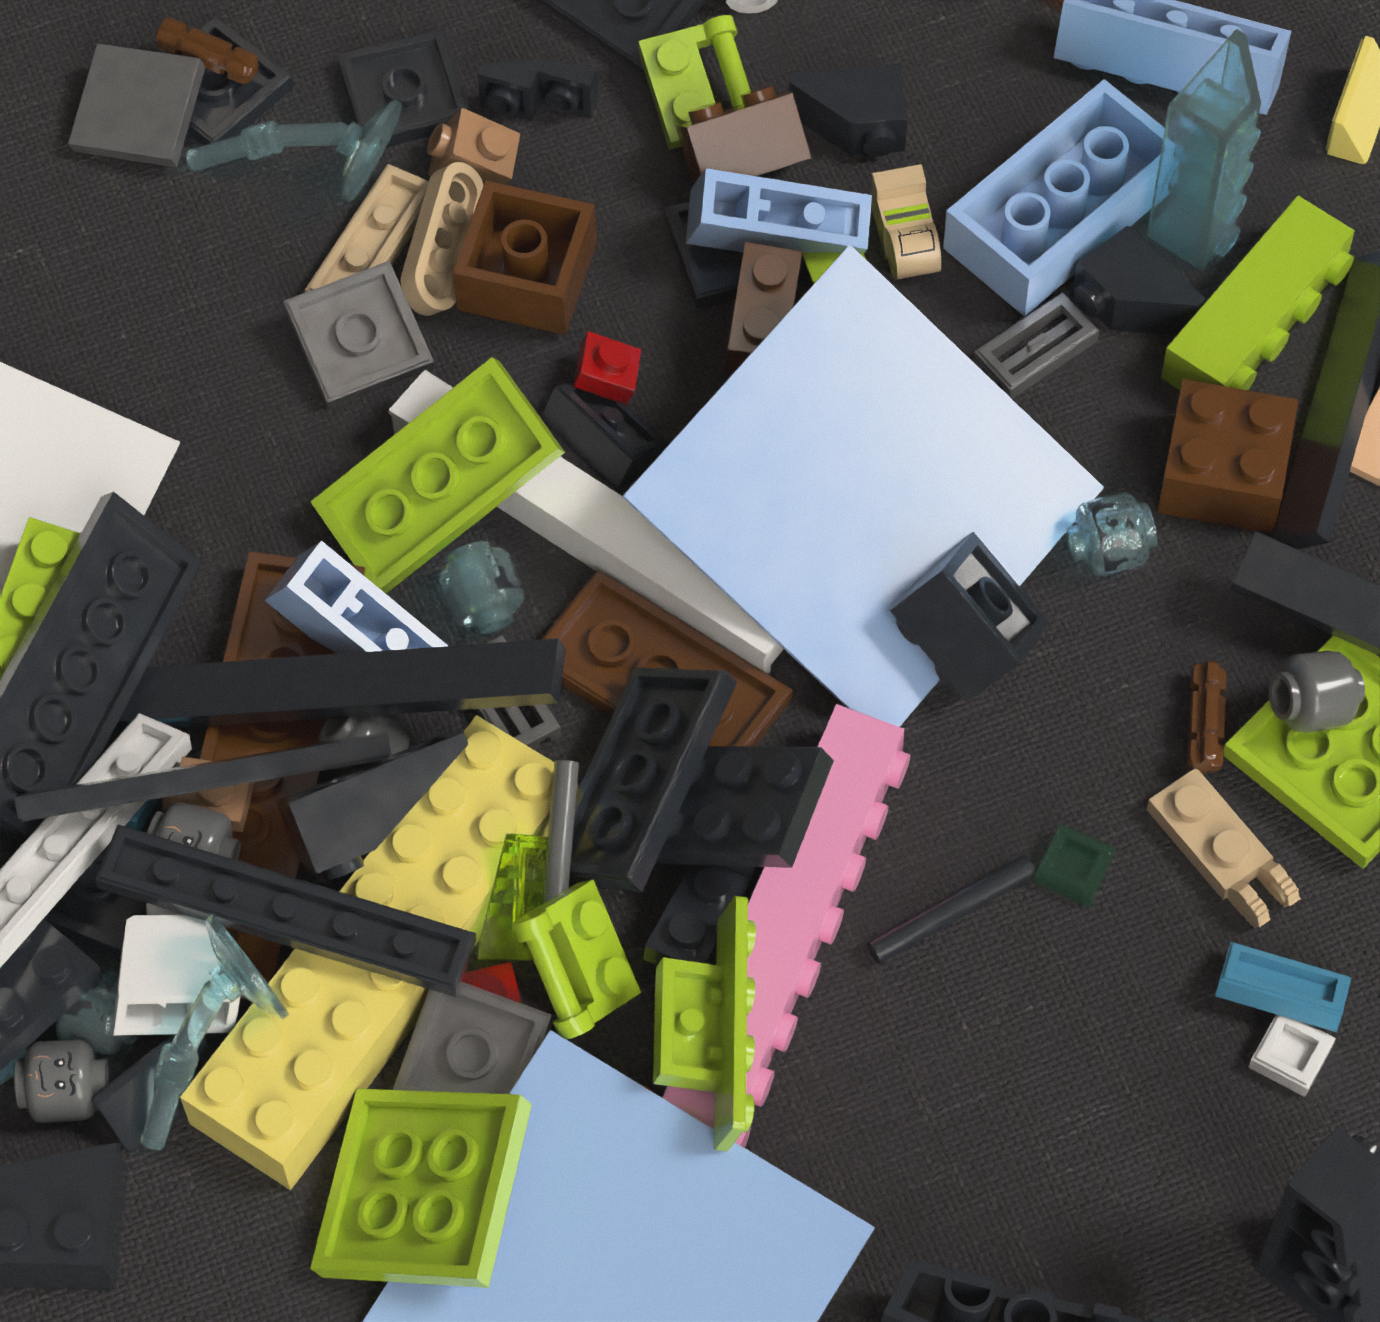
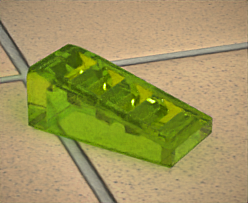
(513, 895)

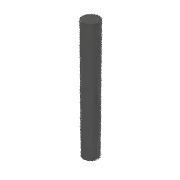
(560, 828)

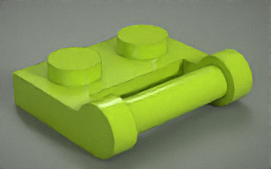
(678, 74)
(578, 958)

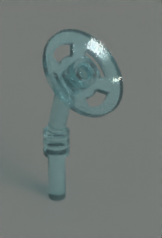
(359, 144)
(177, 1062)

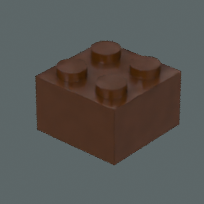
(525, 257)
(1228, 456)

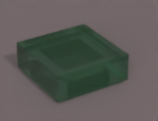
(1075, 865)

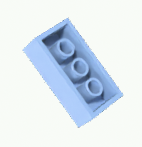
(1058, 198)

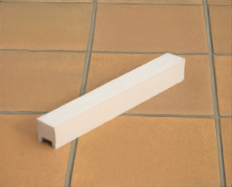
(616, 539)

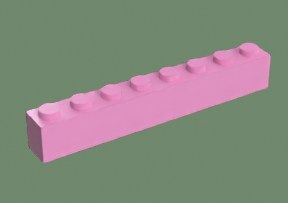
(799, 904)

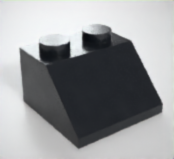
(969, 618)

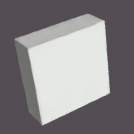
(1292, 1053)

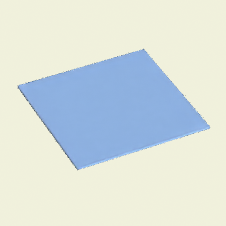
(846, 473)
(640, 1218)

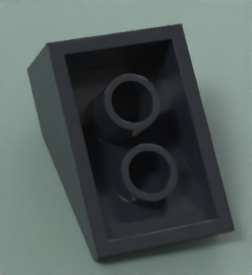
(359, 809)

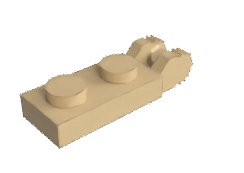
(1221, 846)

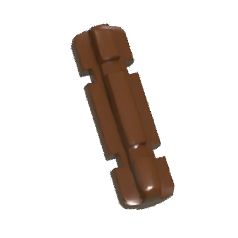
(213, 51)
(1206, 717)

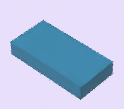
(1283, 987)

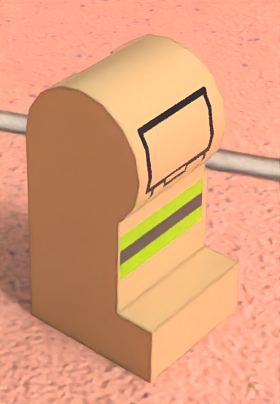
(905, 222)

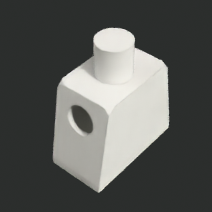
(162, 973)

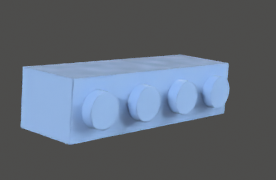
(1164, 42)

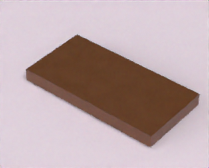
(616, 629)

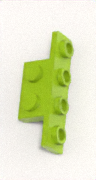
(704, 1024)

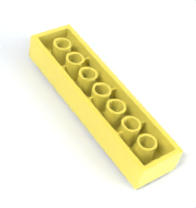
(289, 1083)

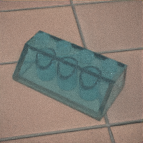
(1207, 157)

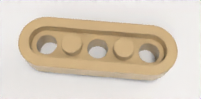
(443, 217)

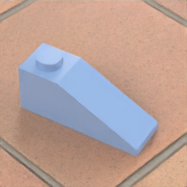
(776, 213)
(343, 607)

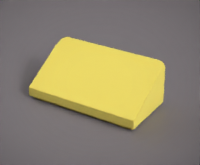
(1358, 109)

